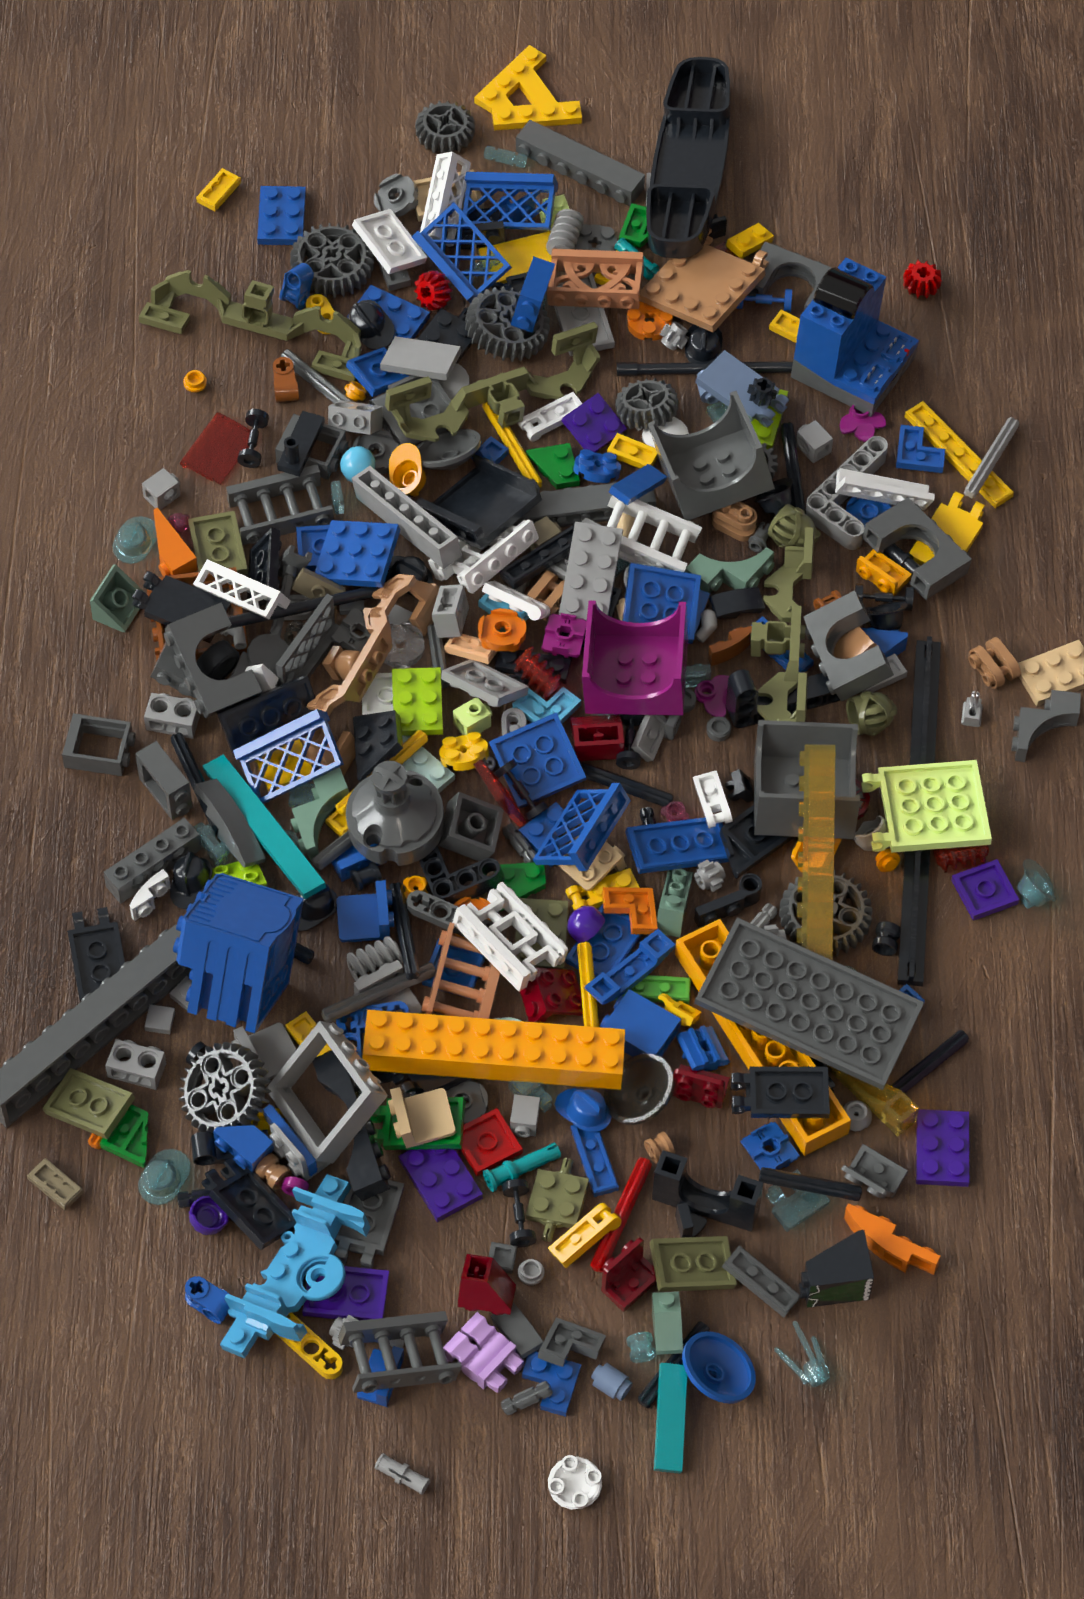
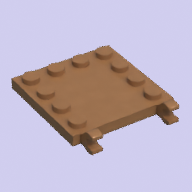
(704, 286)

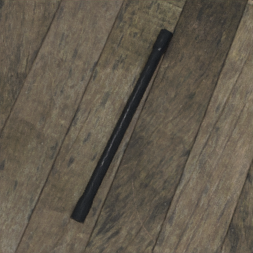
(636, 368)
(303, 607)

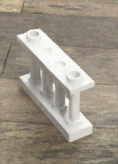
(640, 554)

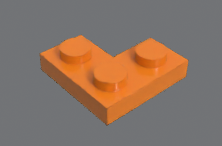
(633, 901)

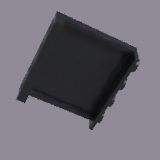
(484, 502)

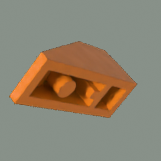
(173, 552)

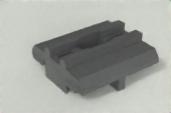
(346, 630)

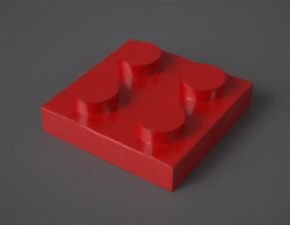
(489, 1142)

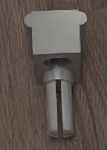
(972, 711)

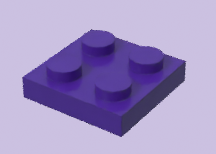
(593, 423)
(985, 889)

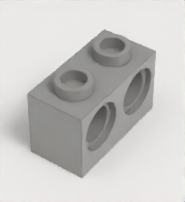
(355, 417)
(450, 611)
(170, 720)
(133, 1070)

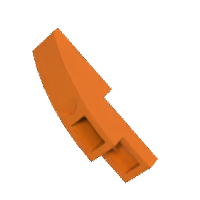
(893, 1249)

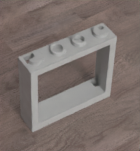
(326, 1148)

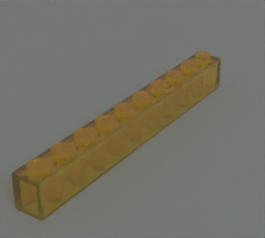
(818, 849)

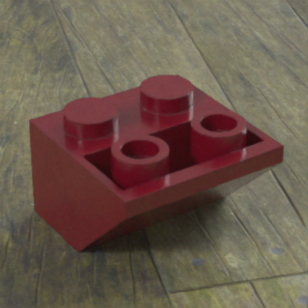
(597, 737)
(485, 1286)

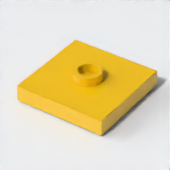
(290, 764)

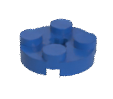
(597, 466)

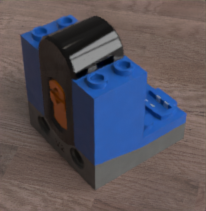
(844, 344)

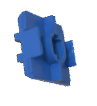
(692, 1044)
(772, 1135)

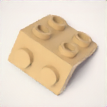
(605, 861)
(421, 1116)

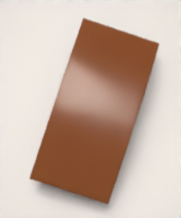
(737, 642)

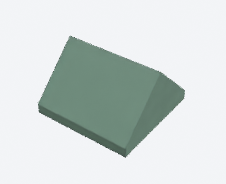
(114, 600)

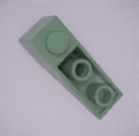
(674, 902)

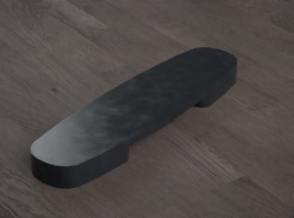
(689, 158)

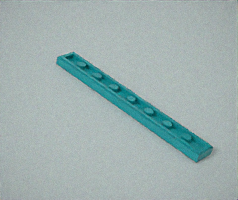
(266, 828)

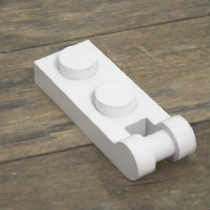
(549, 416)
(518, 601)
(712, 798)

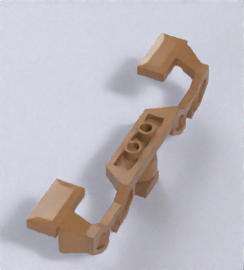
(360, 667)

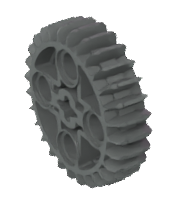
(333, 259)
(490, 326)
(848, 933)
(224, 1087)

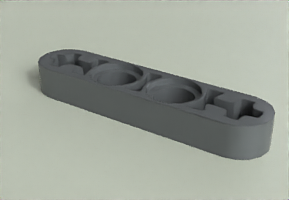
(427, 899)

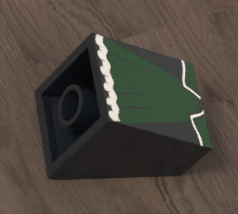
(838, 1273)

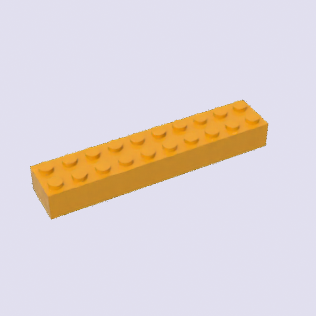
(696, 955)
(494, 1049)

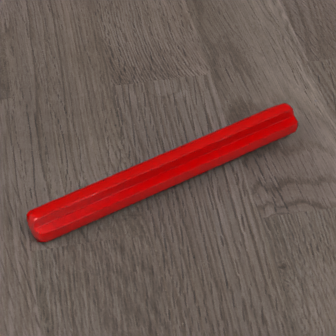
(623, 1210)

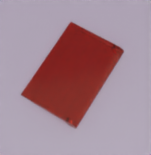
(217, 448)

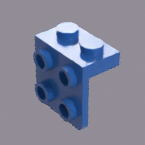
(365, 915)

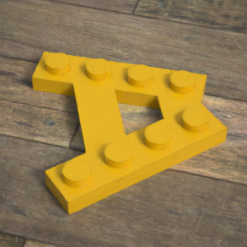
(522, 74)

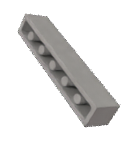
(415, 522)

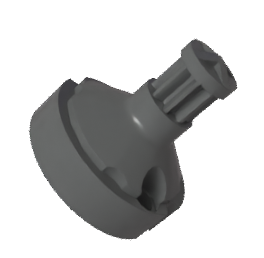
(397, 812)

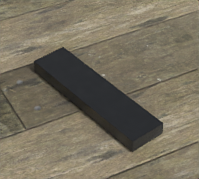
(538, 559)

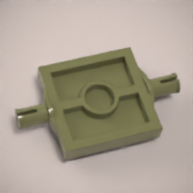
(557, 1199)

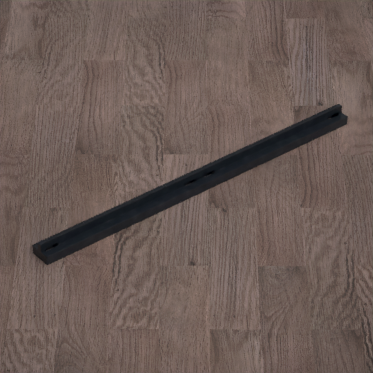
(917, 862)

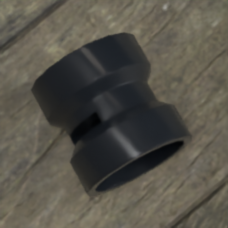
(885, 942)

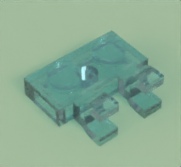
(797, 1207)

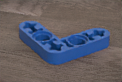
(359, 1021)

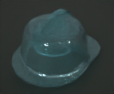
(134, 539)
(1035, 885)
(164, 1176)

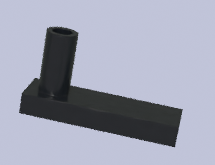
(300, 443)

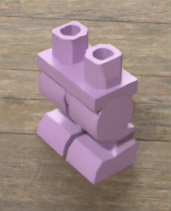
(493, 1354)

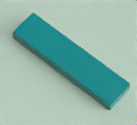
(670, 1418)

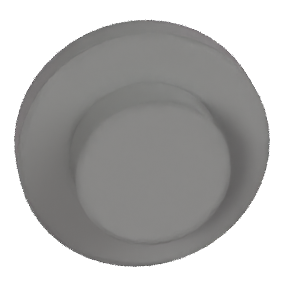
(531, 1272)

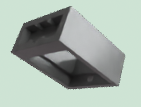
(328, 435)
(98, 726)
(164, 780)

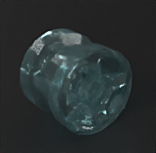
(641, 1347)

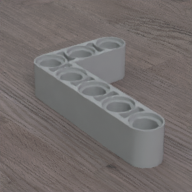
(872, 457)

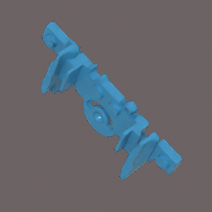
(306, 1251)

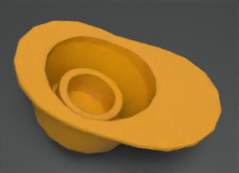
(407, 469)

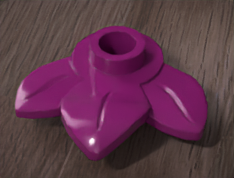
(861, 424)
(715, 701)

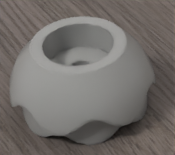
(864, 1115)

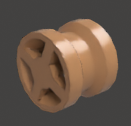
(655, 1146)

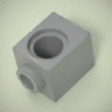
(814, 441)
(161, 489)
(525, 1115)

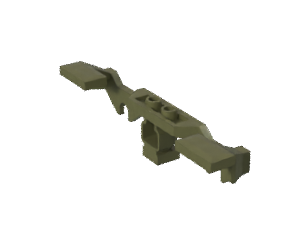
(255, 316)
(499, 391)
(778, 637)

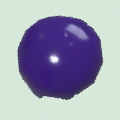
(584, 923)
(207, 1216)

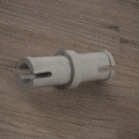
(402, 1473)

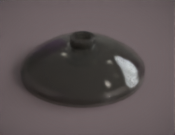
(644, 1090)

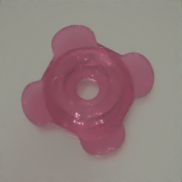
(179, 521)
(674, 807)

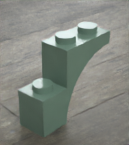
(734, 574)
(311, 816)

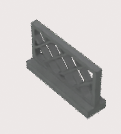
(309, 645)

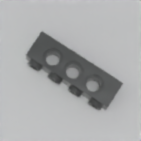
(160, 853)

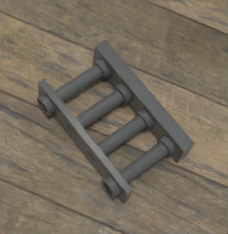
(273, 486)
(403, 1328)

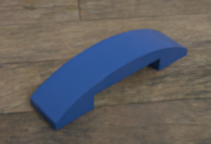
(632, 969)

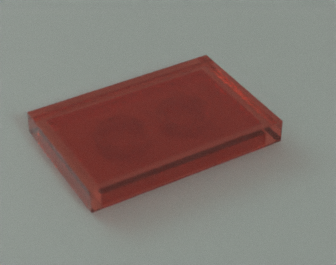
(500, 793)

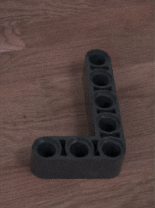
(743, 697)
(454, 882)

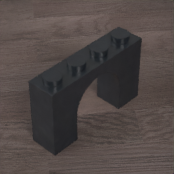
(734, 1207)

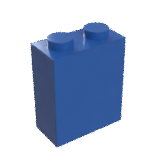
(532, 294)
(646, 1025)

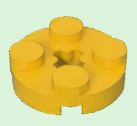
(463, 751)

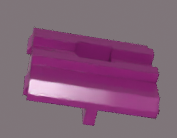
(564, 645)

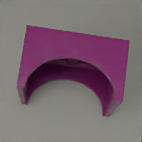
(635, 664)

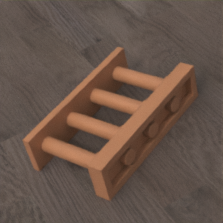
(483, 996)

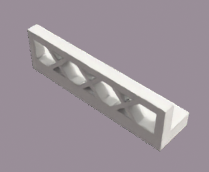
(441, 193)
(881, 488)
(240, 584)

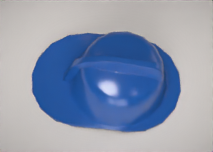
(584, 1109)

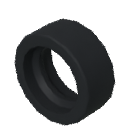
(218, 660)

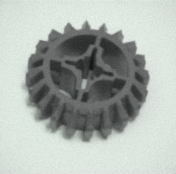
(445, 127)
(646, 403)

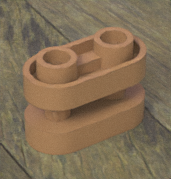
(736, 521)
(542, 589)
(994, 663)

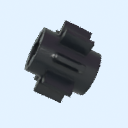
(762, 391)

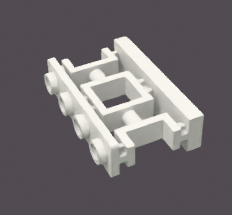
(476, 569)
(498, 948)

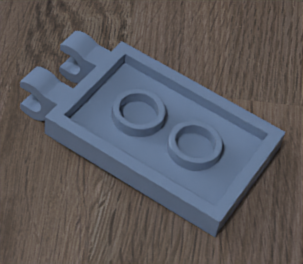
(730, 375)

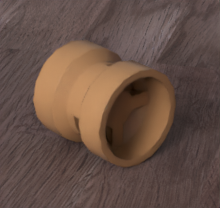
(272, 1171)

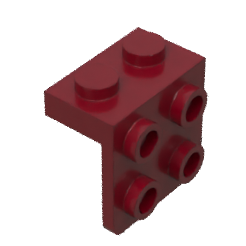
(552, 993)
(700, 1086)
(627, 1275)

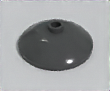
(449, 450)

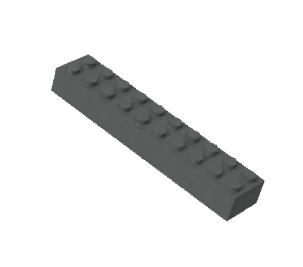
(89, 1026)

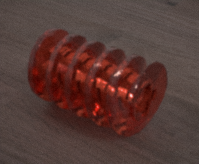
(537, 673)
(952, 856)

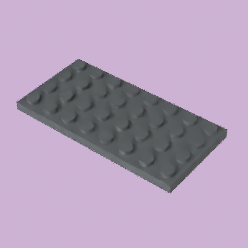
(809, 1003)

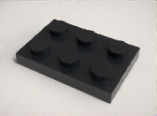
(265, 561)

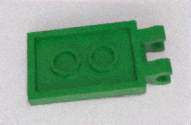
(388, 1137)

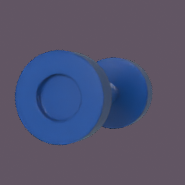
(768, 299)

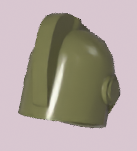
(791, 527)
(871, 712)

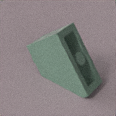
(667, 1323)

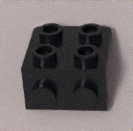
(491, 230)

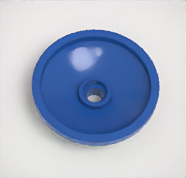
(718, 1367)

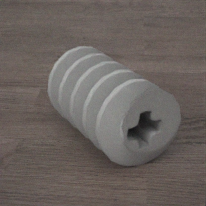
(565, 230)
(373, 957)

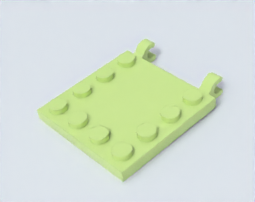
(930, 806)

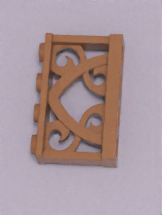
(609, 295)

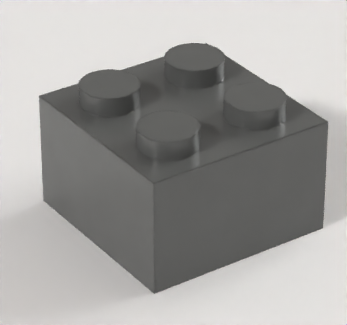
(471, 827)

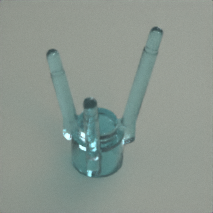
(816, 1369)

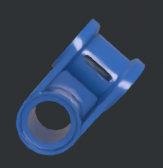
(297, 285)
(209, 1302)

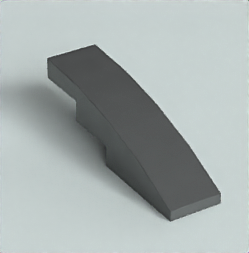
(230, 821)

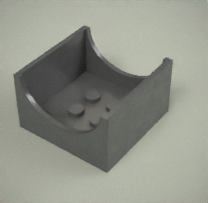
(714, 464)
(779, 770)

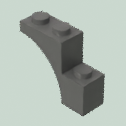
(1058, 711)

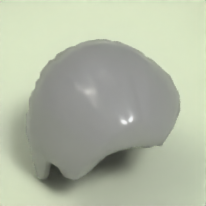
(864, 834)

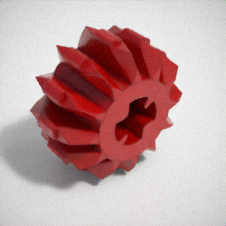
(922, 279)
(433, 290)

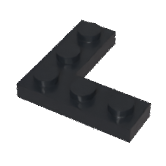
(560, 663)

